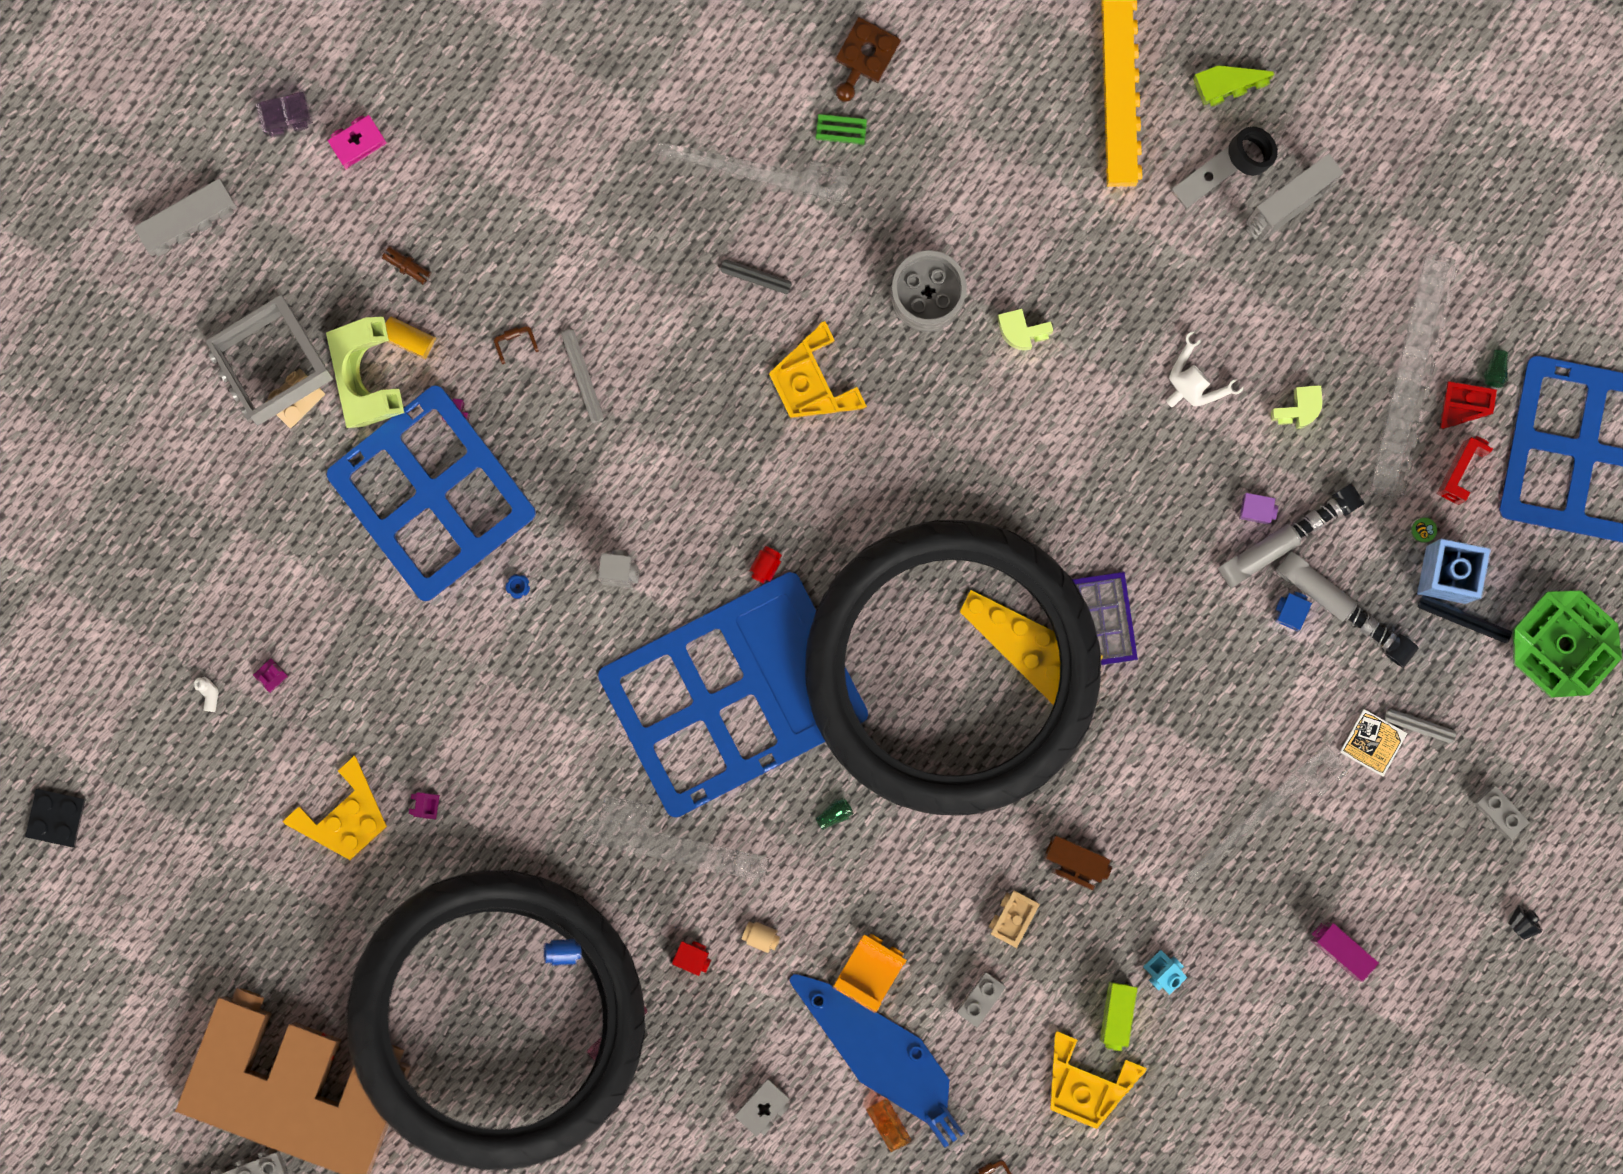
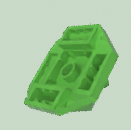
(1592, 640)

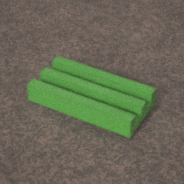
(863, 122)

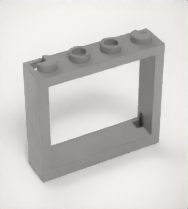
(1293, 198)
(246, 327)

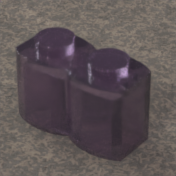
(284, 114)

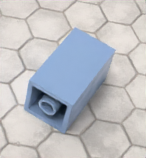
(1453, 571)

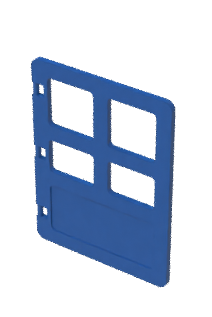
(769, 642)

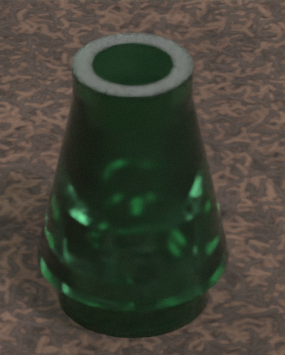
(1497, 370)
(835, 813)

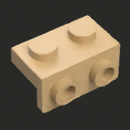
(296, 411)
(1014, 918)

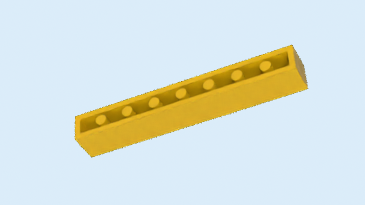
(1120, 93)

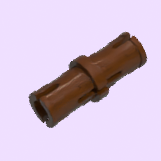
(406, 265)

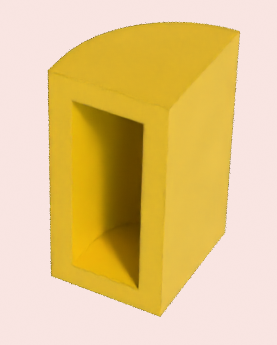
(409, 337)

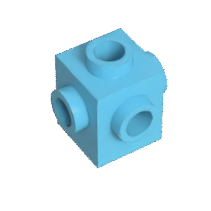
(1165, 972)

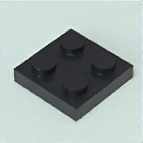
(55, 818)

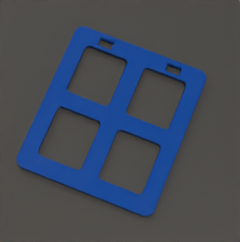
(1584, 450)
(431, 494)

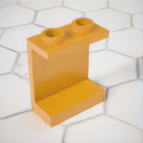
(870, 972)

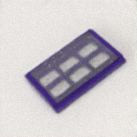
(1111, 614)

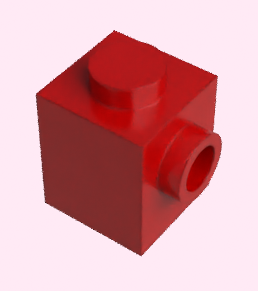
(692, 958)

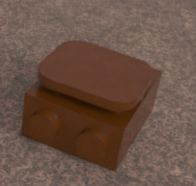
(1077, 863)

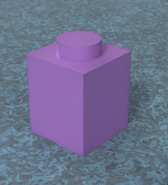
(1258, 509)

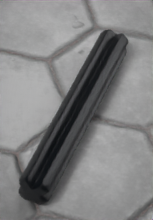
(1464, 619)

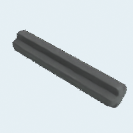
(756, 276)

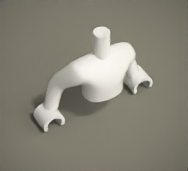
(1192, 382)

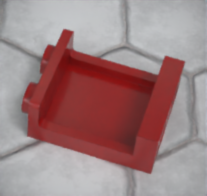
(1449, 488)

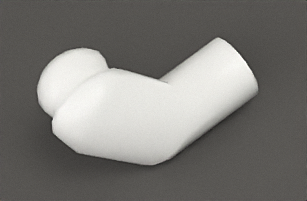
(209, 691)

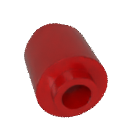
(765, 565)

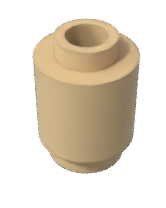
(761, 936)

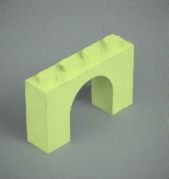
(346, 348)

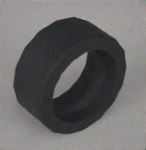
(1263, 141)

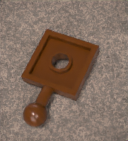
(860, 64)

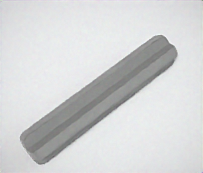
(1420, 726)

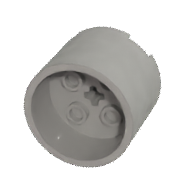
(941, 276)

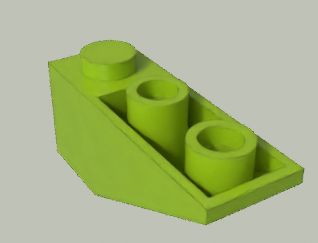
(1224, 81)

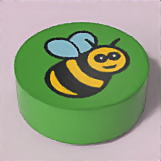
(1424, 530)

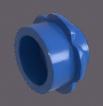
(511, 586)

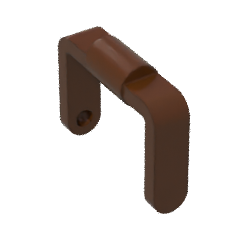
(511, 334)
(990, 1168)

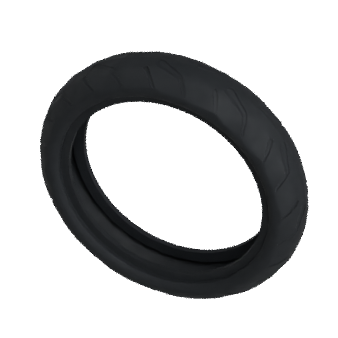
(1078, 667)
(621, 1015)

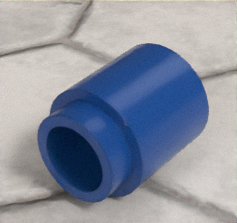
(562, 952)

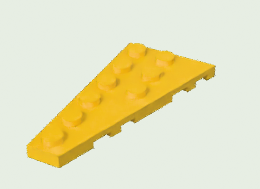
(1020, 640)

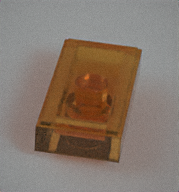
(888, 1125)

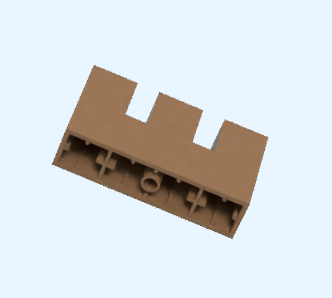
(287, 1105)

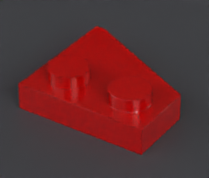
(1466, 404)

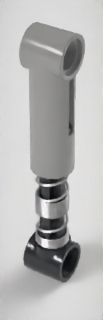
(1288, 537)
(1300, 574)

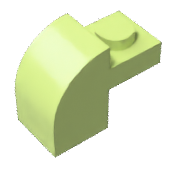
(1016, 332)
(1307, 407)

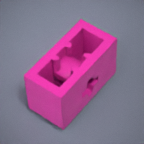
(347, 150)

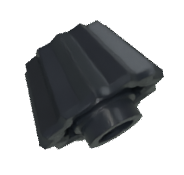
(1525, 923)

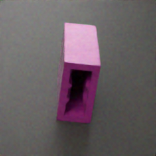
(1344, 951)

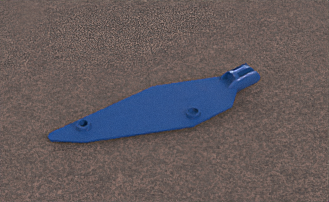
(882, 1055)

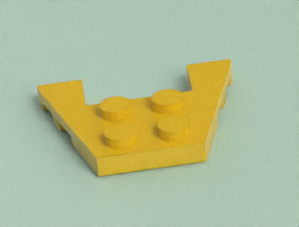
(803, 384)
(351, 823)
(1082, 1093)

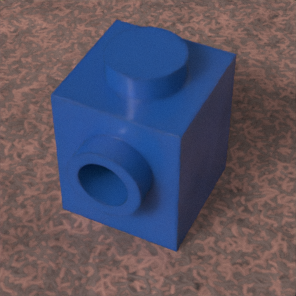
(1293, 610)

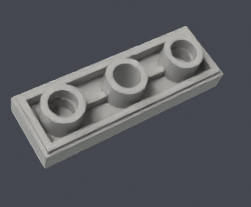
(1195, 185)

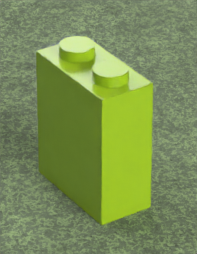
(1118, 1015)

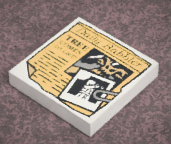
(1373, 742)

